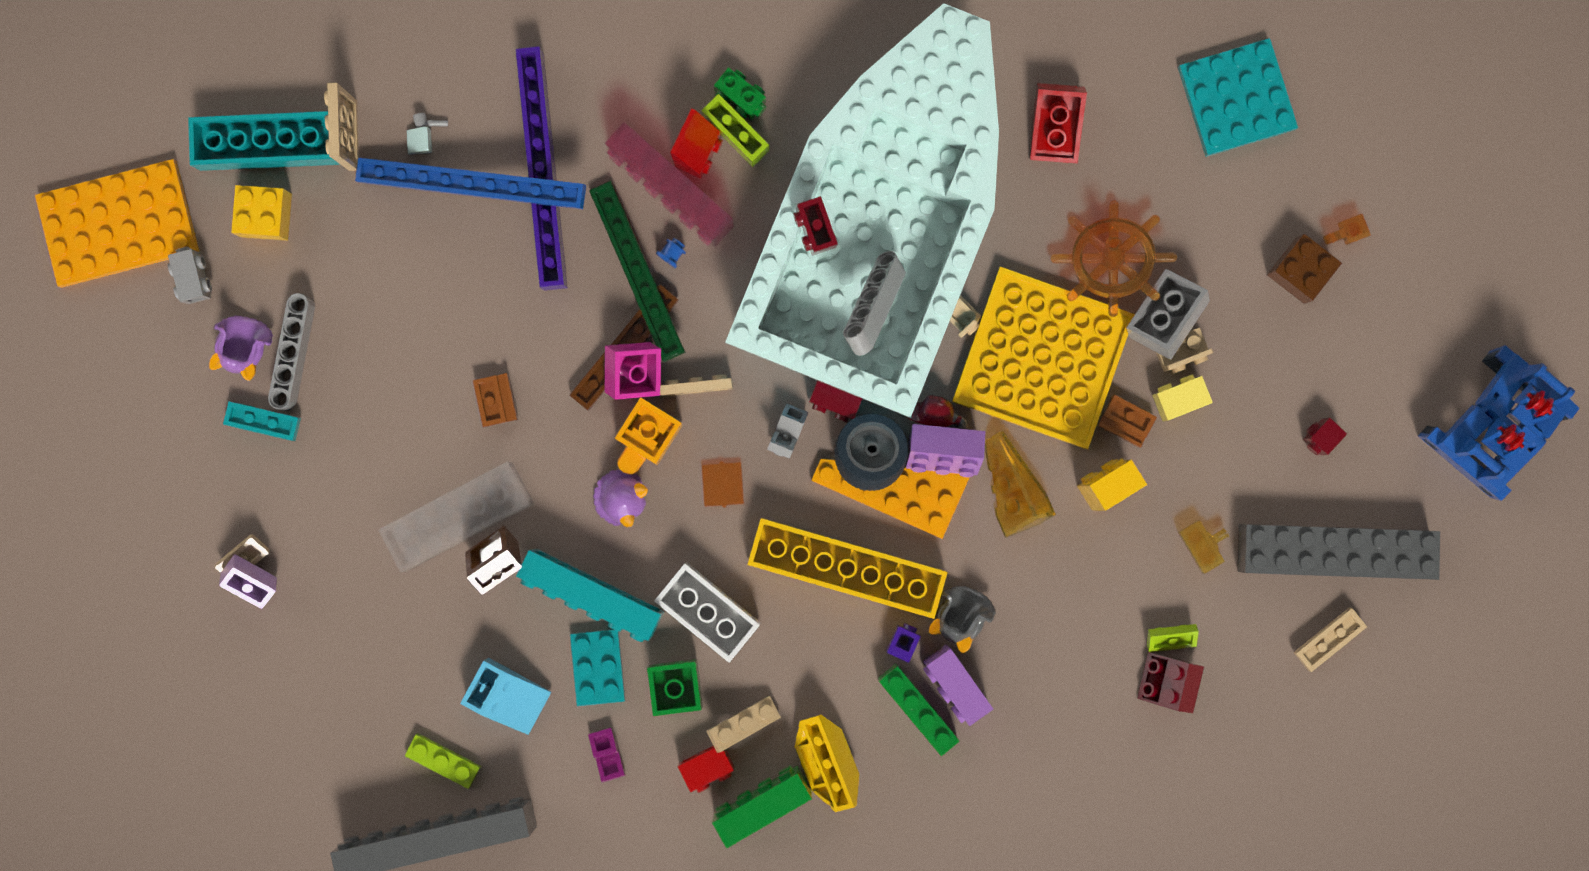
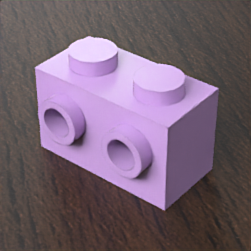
(248, 581)

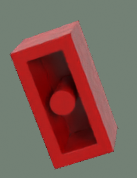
(705, 768)

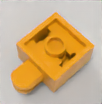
(646, 436)

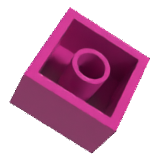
(632, 370)

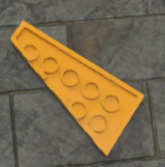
(915, 497)

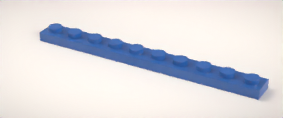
(471, 183)

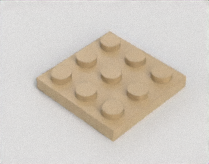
(342, 126)

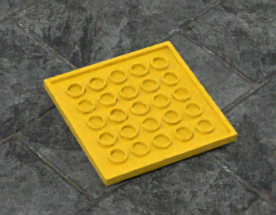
(1042, 358)

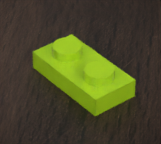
(1172, 637)

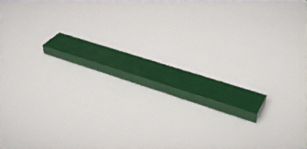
(637, 271)

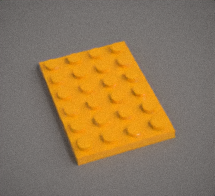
(116, 223)

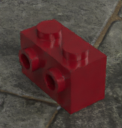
(815, 225)
(834, 400)

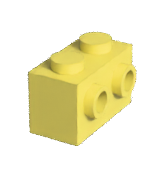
(1182, 398)

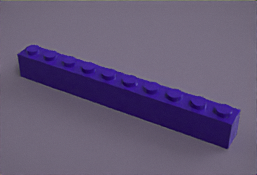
(541, 166)

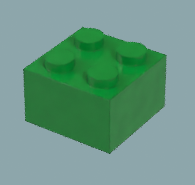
(675, 687)

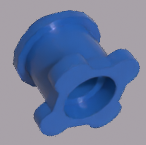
(671, 252)

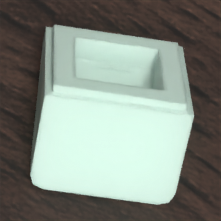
(419, 141)

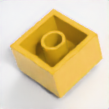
(261, 212)

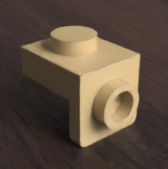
(965, 317)

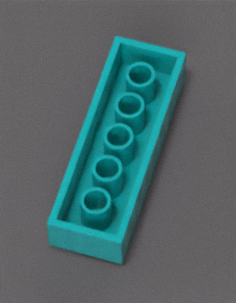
(258, 141)
(590, 594)

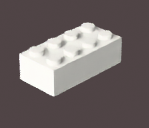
(707, 612)

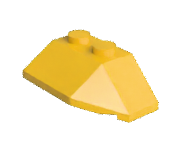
(827, 762)

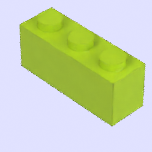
(736, 130)

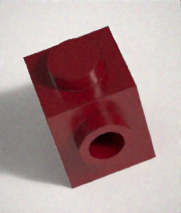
(1324, 436)

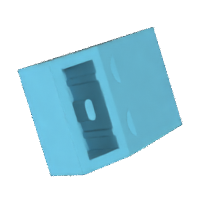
(505, 696)

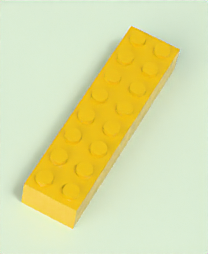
(847, 568)

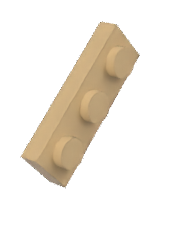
(696, 385)
(1330, 639)
(743, 724)

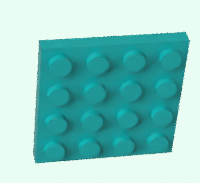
(1237, 97)

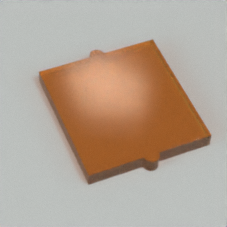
(722, 484)

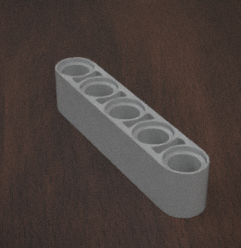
(874, 303)
(287, 340)

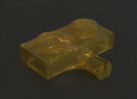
(1203, 545)

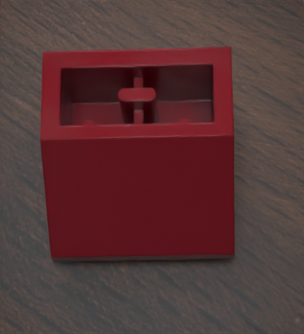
(1170, 682)

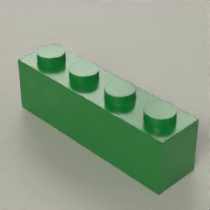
(918, 710)

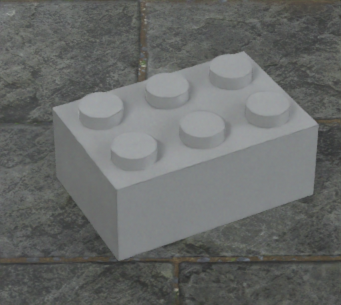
(1166, 322)

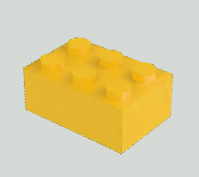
(1111, 485)

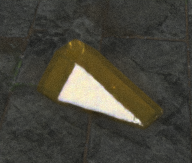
(1018, 493)

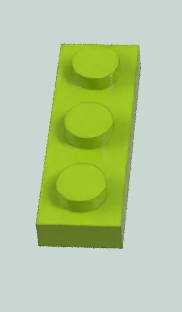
(442, 761)

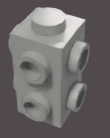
(189, 276)

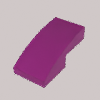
(607, 755)

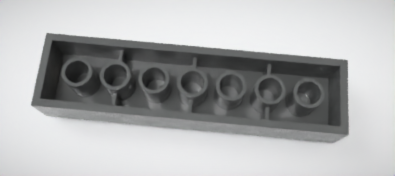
(1339, 551)
(437, 838)

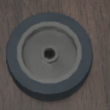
(874, 435)

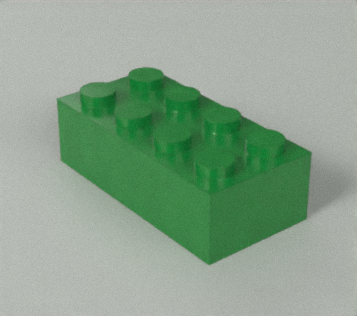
(761, 806)

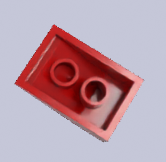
(1057, 123)
(696, 145)

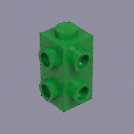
(747, 99)

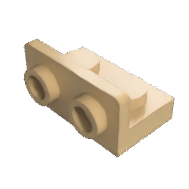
(1192, 349)

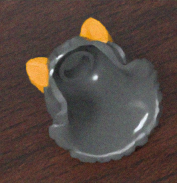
(962, 616)

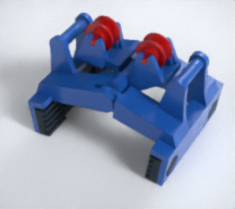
(1538, 413)

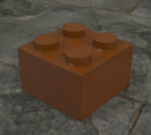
(1304, 269)

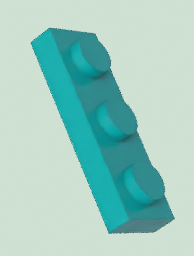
(262, 421)

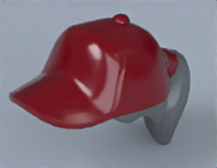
(937, 412)

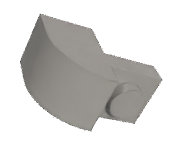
(787, 431)

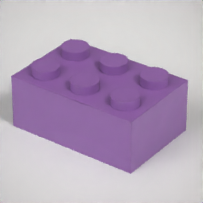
(945, 450)
(956, 686)

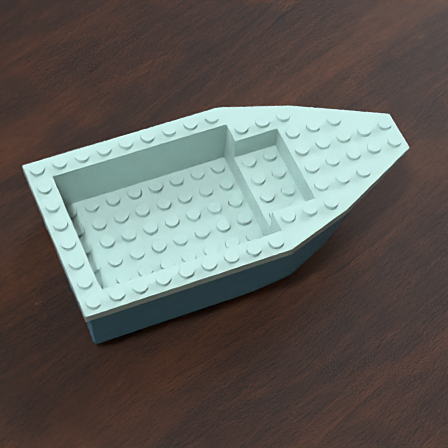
(899, 170)

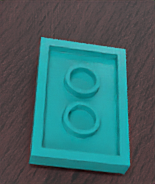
(597, 667)

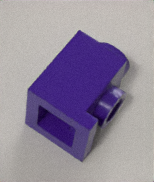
(903, 651)

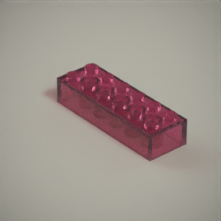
(669, 184)

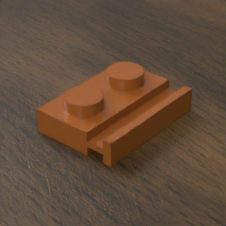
(495, 400)
(1127, 421)

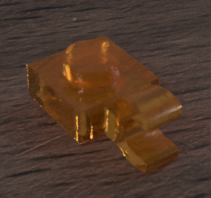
(1350, 230)

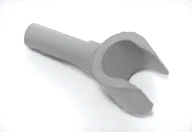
(421, 121)

